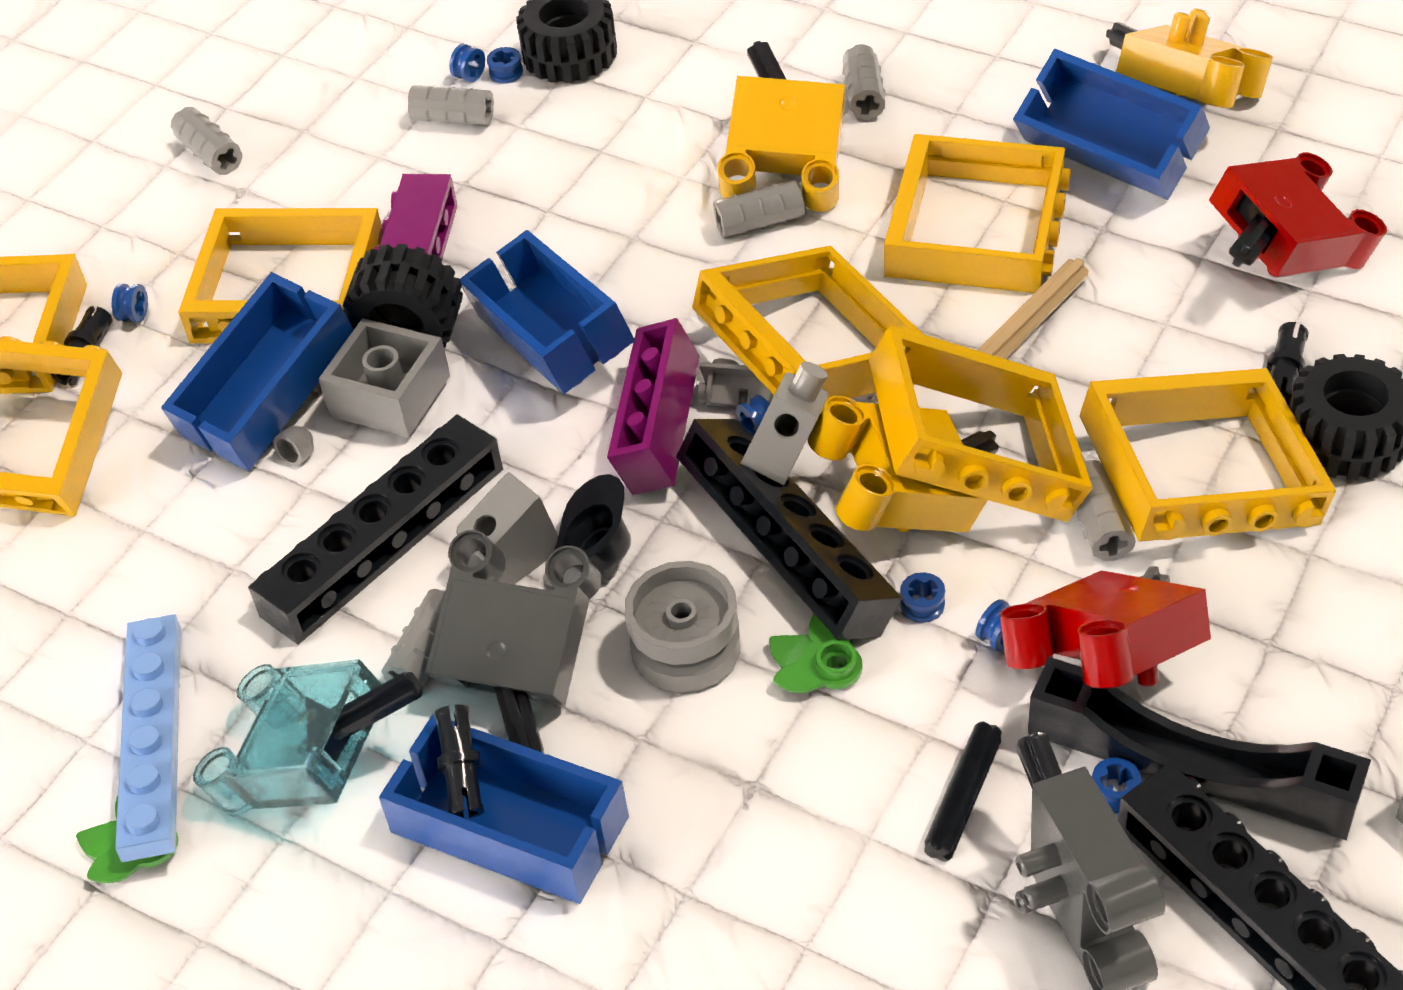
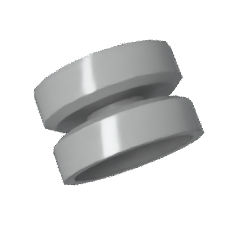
(683, 626)

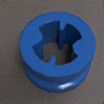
(467, 63)
(504, 65)
(129, 302)
(752, 415)
(923, 585)
(990, 626)
(1116, 769)

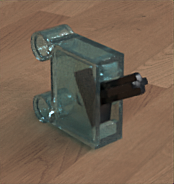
(303, 734)

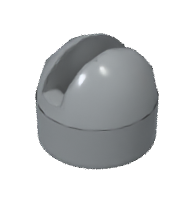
(294, 445)

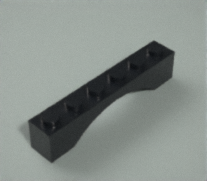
(1292, 782)

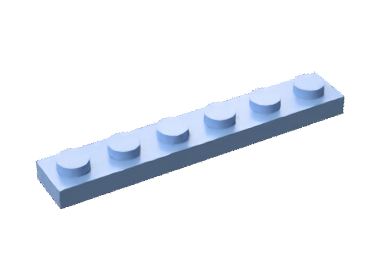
(149, 740)

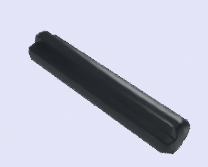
(962, 791)

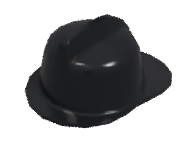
(596, 523)

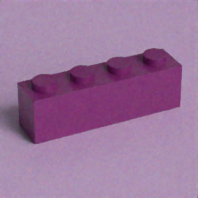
(421, 213)
(654, 407)

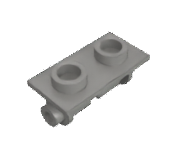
(726, 381)

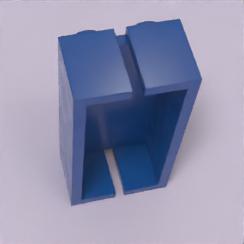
(1112, 123)
(551, 315)
(258, 371)
(539, 820)

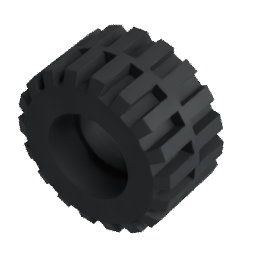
(566, 38)
(405, 291)
(1351, 414)

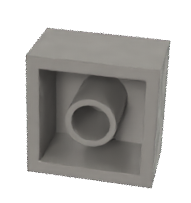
(385, 377)

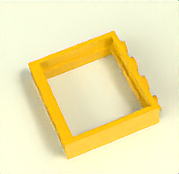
(983, 162)
(267, 227)
(67, 285)
(725, 301)
(102, 377)
(1202, 398)
(1048, 490)

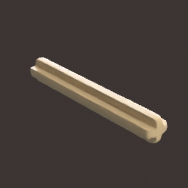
(1036, 309)

